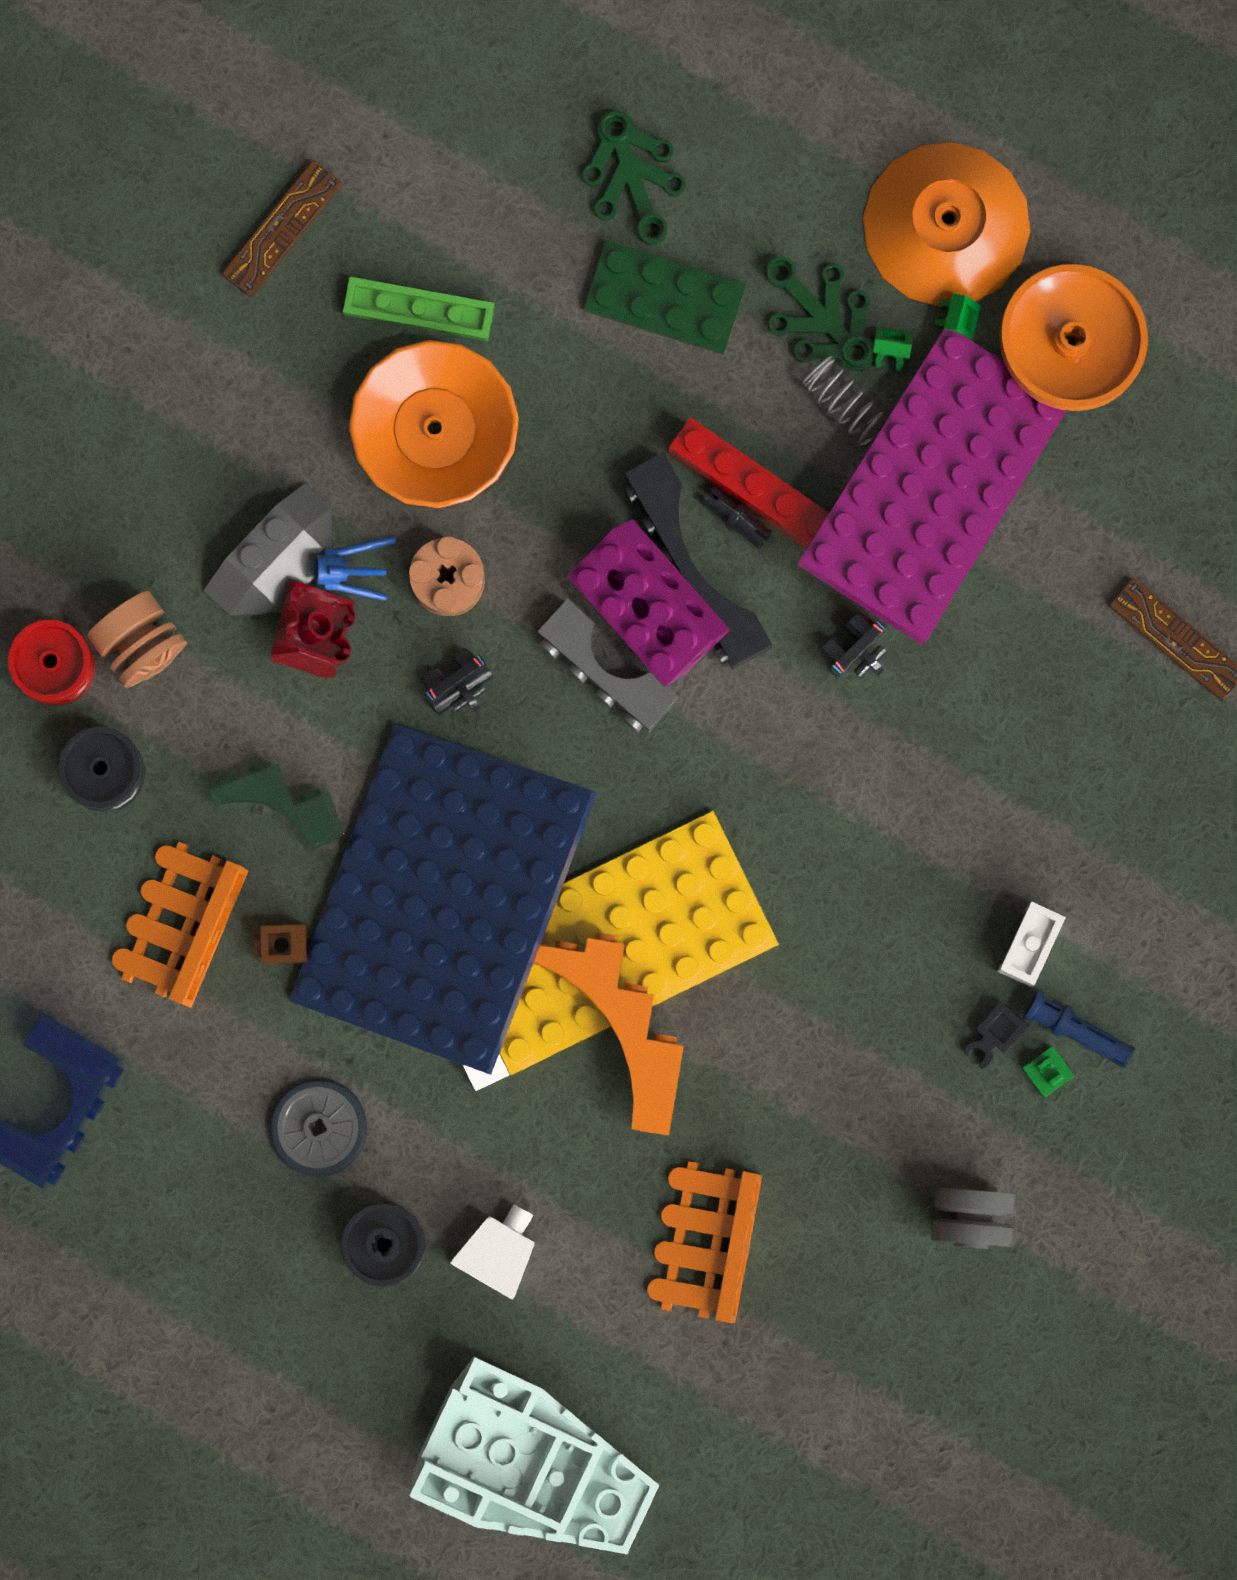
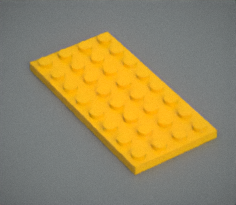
(681, 920)

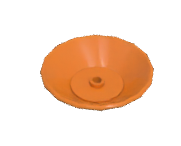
(938, 259)
(427, 386)

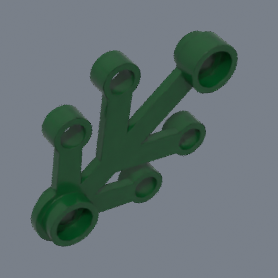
(631, 172)
(824, 319)

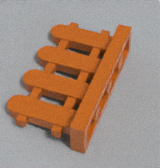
(198, 948)
(719, 1225)

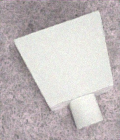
(498, 1252)

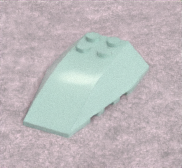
(527, 1466)

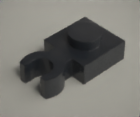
(999, 1030)

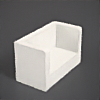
(1031, 944)

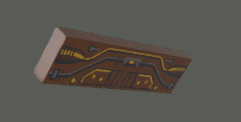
(282, 229)
(1176, 638)

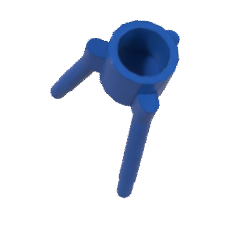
(331, 569)

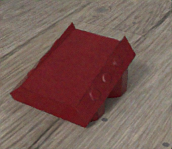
(313, 630)

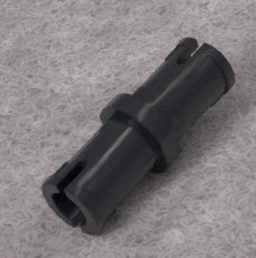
(736, 517)

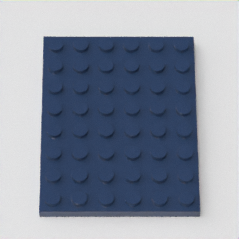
(443, 898)

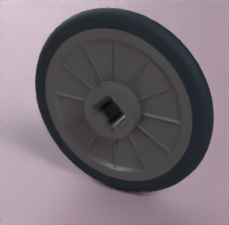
(305, 1105)

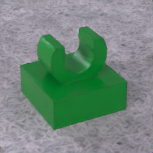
(961, 315)
(892, 343)
(1048, 1072)

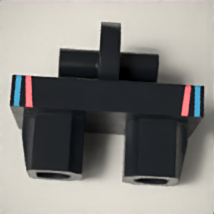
(866, 633)
(461, 686)

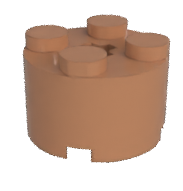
(447, 555)

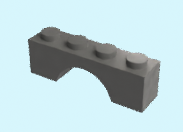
(641, 698)

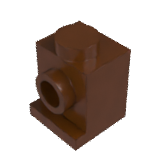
(295, 935)

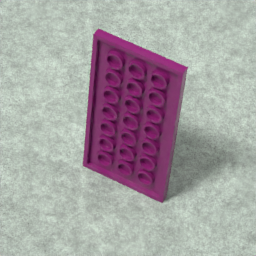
(931, 487)

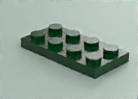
(664, 297)

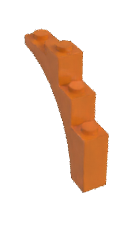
(651, 1063)

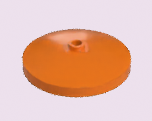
(1093, 312)

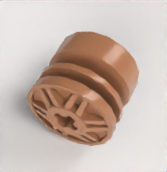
(141, 645)

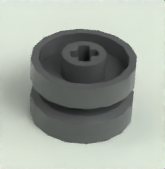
(973, 1218)

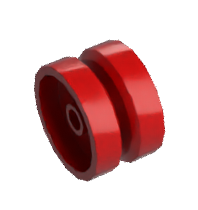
(51, 640)

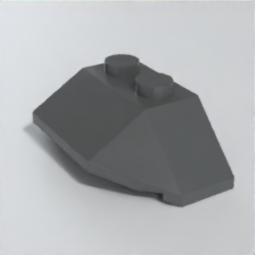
(273, 554)

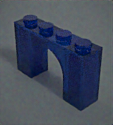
(90, 1072)

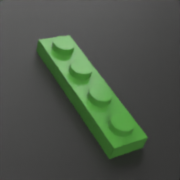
(418, 308)

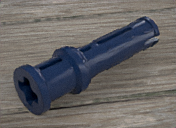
(1063, 1021)

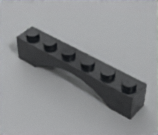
(658, 493)

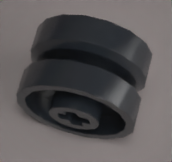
(106, 791)
(362, 1251)

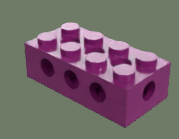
(648, 602)

